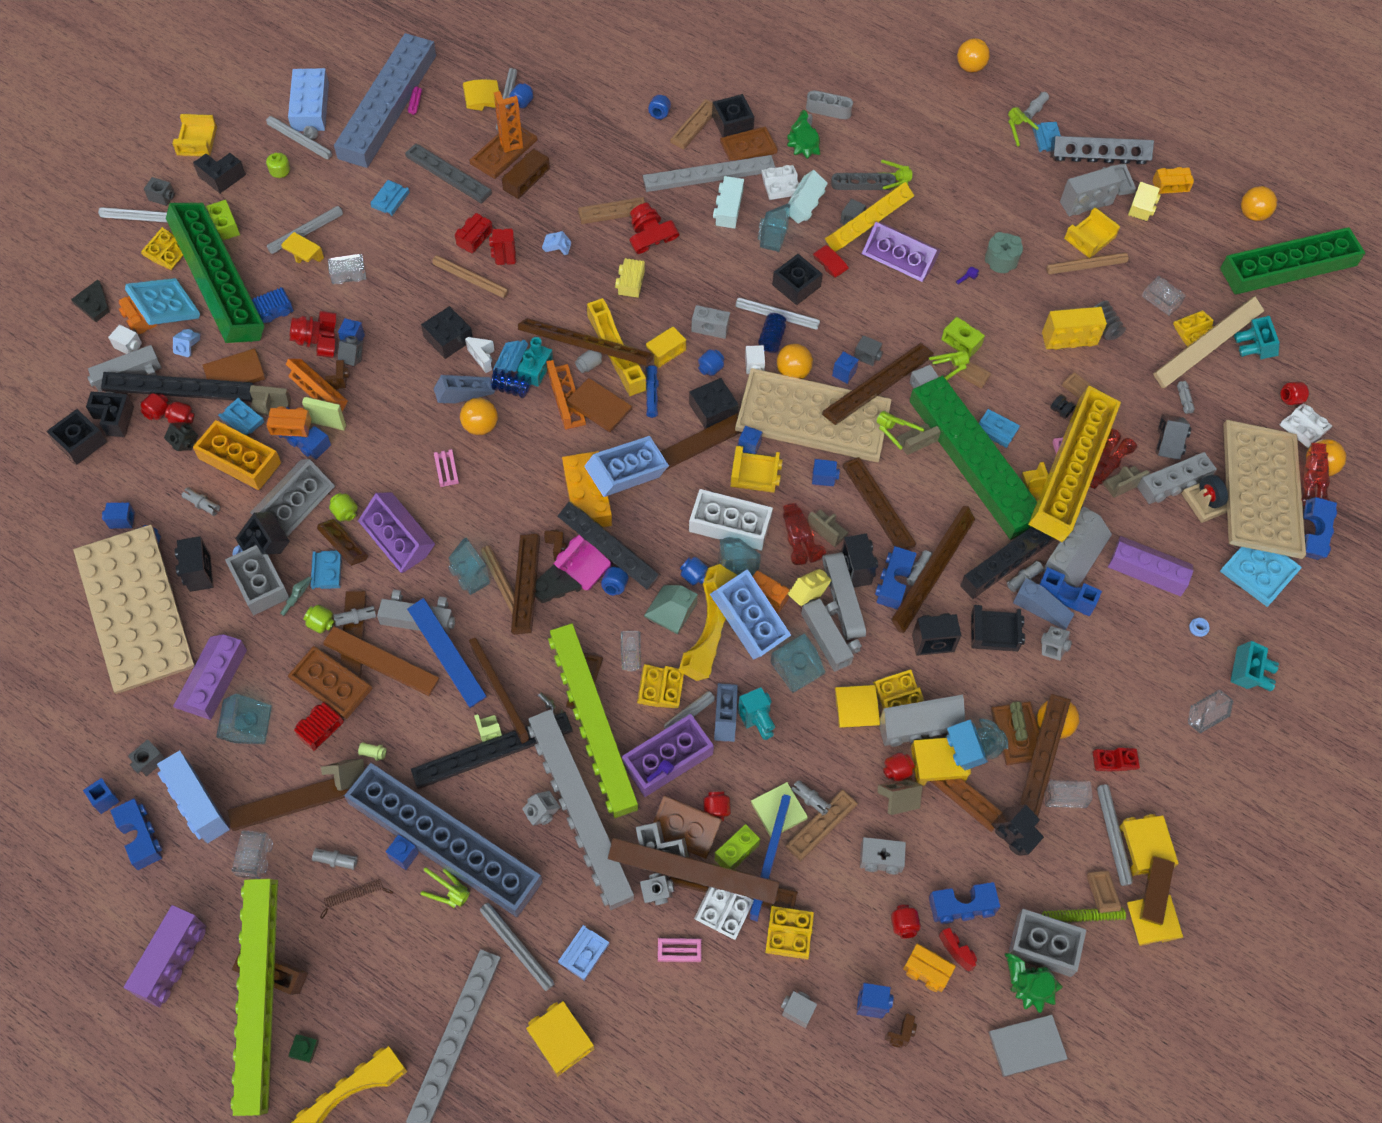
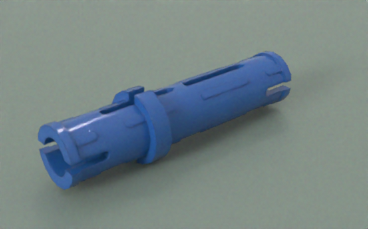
(652, 395)

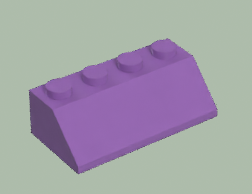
(900, 251)
(395, 531)
(1151, 566)
(211, 676)

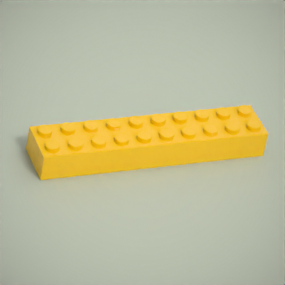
(1075, 464)

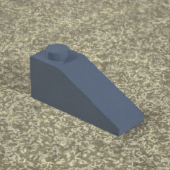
(461, 388)
(1043, 604)
(726, 712)

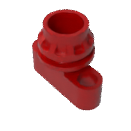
(645, 224)
(315, 332)

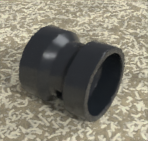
(1062, 406)

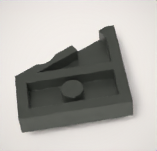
(92, 301)
(554, 584)

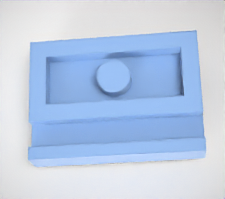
(583, 952)

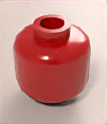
(1294, 393)
(154, 406)
(179, 412)
(898, 767)
(717, 804)
(905, 921)

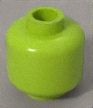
(278, 165)
(343, 507)
(319, 619)

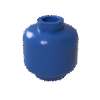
(524, 94)
(659, 107)
(711, 362)
(694, 570)
(614, 581)

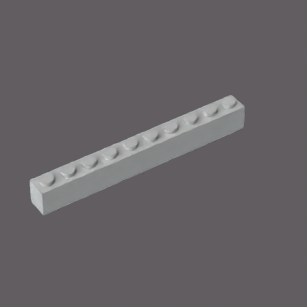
(581, 810)

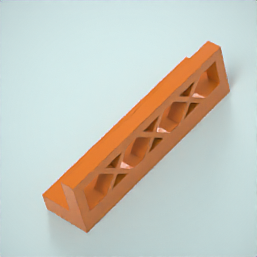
(505, 125)
(310, 378)
(561, 397)

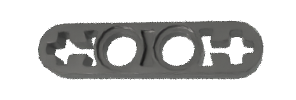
(862, 178)

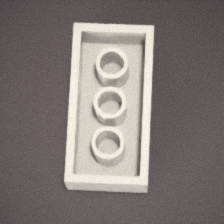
(727, 516)

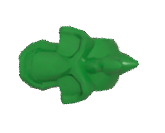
(804, 137)
(1032, 985)

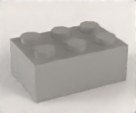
(1090, 191)
(257, 579)
(1047, 942)

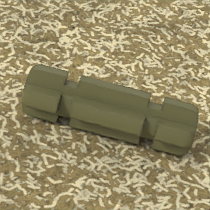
(1018, 721)

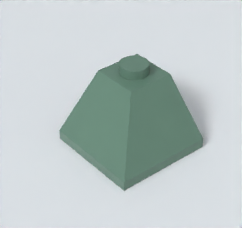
(672, 607)

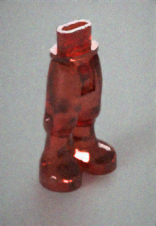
(1108, 463)
(1316, 473)
(800, 531)

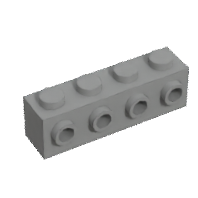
(1175, 478)

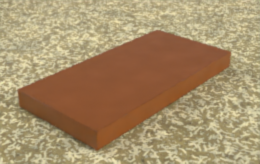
(492, 158)
(330, 682)

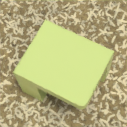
(488, 727)

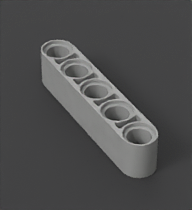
(844, 595)

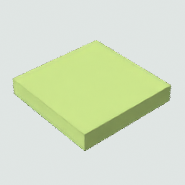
(324, 413)
(768, 806)

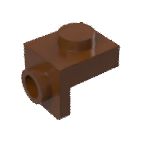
(342, 373)
(556, 538)
(907, 1030)

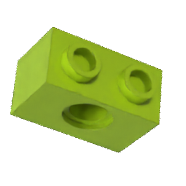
(963, 337)
(737, 848)

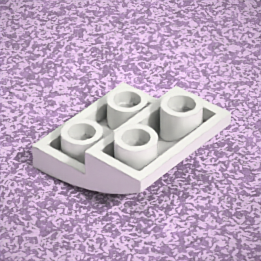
(780, 181)
(1306, 424)
(724, 911)

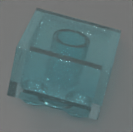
(774, 228)
(738, 556)
(468, 567)
(797, 663)
(243, 720)

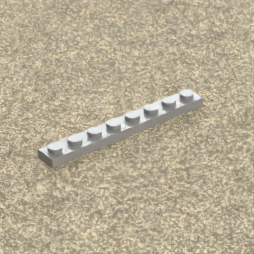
(706, 173)
(454, 1038)

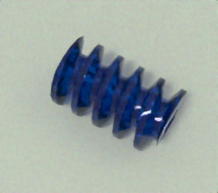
(772, 332)
(510, 384)

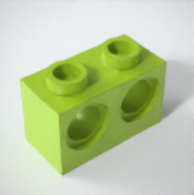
(223, 219)

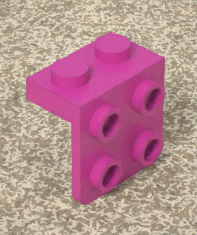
(582, 562)

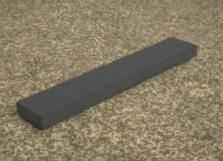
(448, 173)

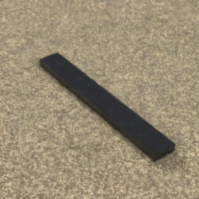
(176, 386)
(478, 755)

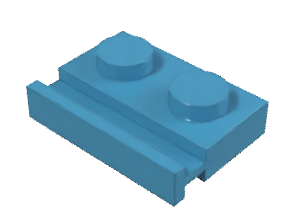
(1044, 135)
(389, 197)
(511, 356)
(241, 417)
(999, 428)
(326, 570)

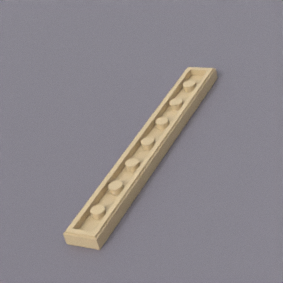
(1208, 342)

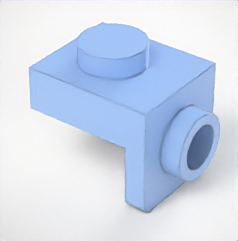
(557, 241)
(183, 341)

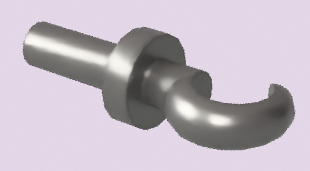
(549, 703)

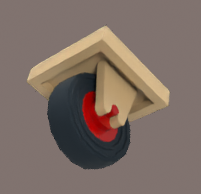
(1207, 498)

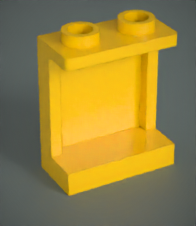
(195, 135)
(1092, 233)
(755, 471)
(935, 761)
(1147, 839)
(560, 1038)

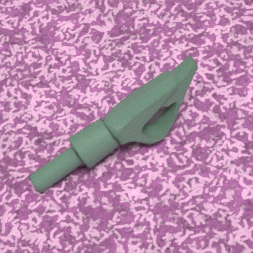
(297, 591)

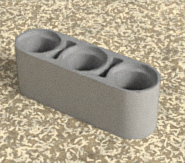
(829, 104)

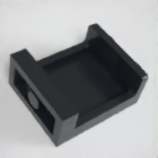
(996, 630)

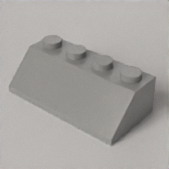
(296, 495)
(1080, 548)
(921, 720)

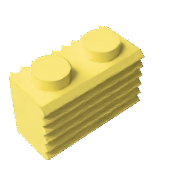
(1144, 201)
(630, 278)
(809, 587)

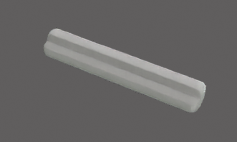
(693, 709)

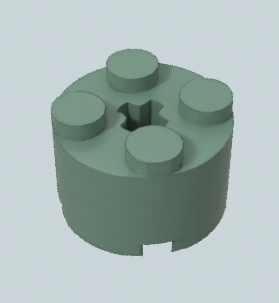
(1003, 252)

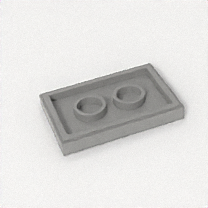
(1027, 1045)

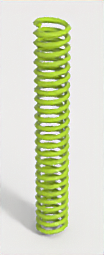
(1085, 917)

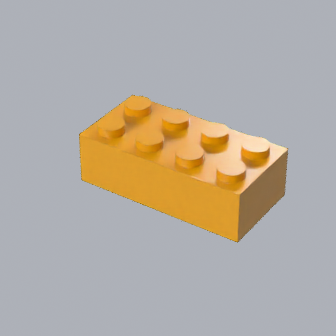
(237, 455)
(583, 490)

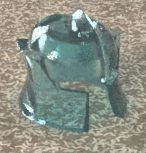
(992, 739)

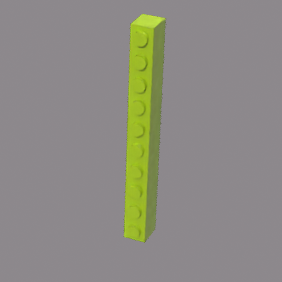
(593, 721)
(255, 998)

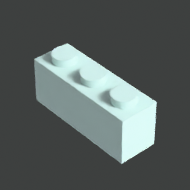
(806, 196)
(728, 202)

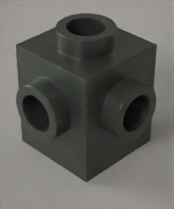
(181, 436)

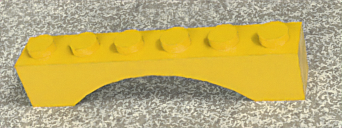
(867, 218)
(604, 326)
(699, 659)
(378, 1072)

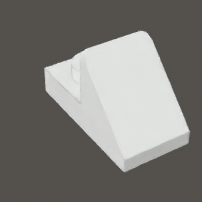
(480, 351)

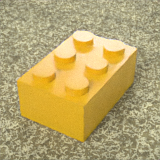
(1074, 328)

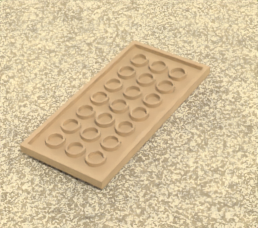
(793, 410)
(1263, 489)
(133, 609)

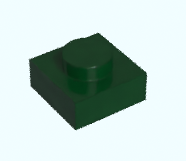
(303, 1048)

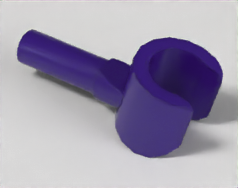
(972, 272)
(664, 766)

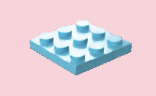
(162, 301)
(1260, 573)

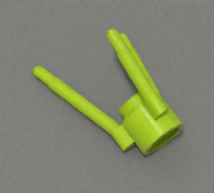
(1017, 117)
(903, 175)
(958, 359)
(888, 420)
(458, 893)

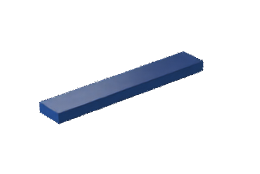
(447, 653)
(771, 852)

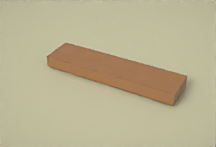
(693, 125)
(608, 210)
(821, 826)

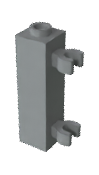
(137, 362)
(395, 613)
(827, 634)

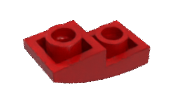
(831, 261)
(1116, 760)
(961, 955)

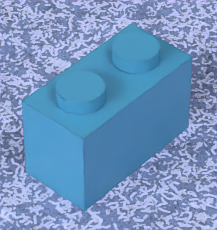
(966, 745)

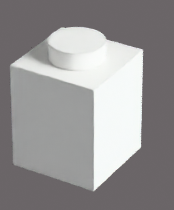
(125, 340)
(754, 358)

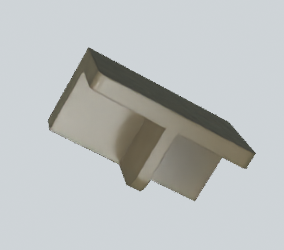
(267, 398)
(916, 440)
(1124, 481)
(827, 527)
(345, 772)
(902, 795)

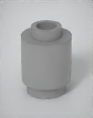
(588, 361)

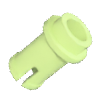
(377, 752)

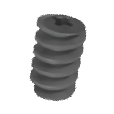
(1114, 325)

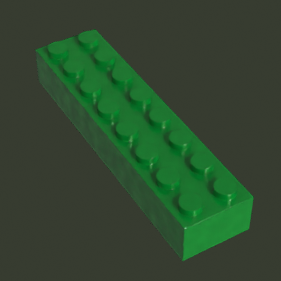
(1292, 260)

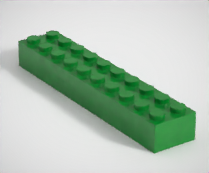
(214, 272)
(975, 456)

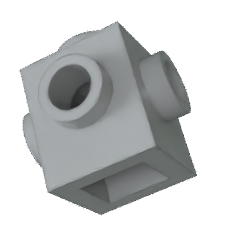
(1055, 643)
(541, 808)
(649, 889)

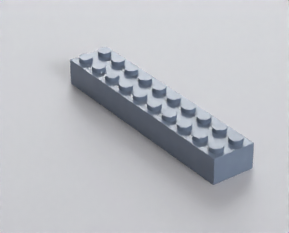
(385, 100)
(444, 839)

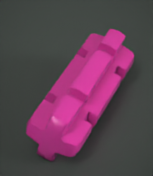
(414, 100)

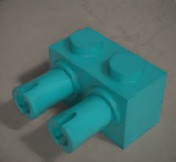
(1264, 336)
(535, 362)
(1250, 666)
(754, 711)

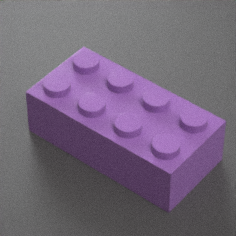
(681, 744)
(165, 956)

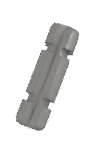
(1185, 397)

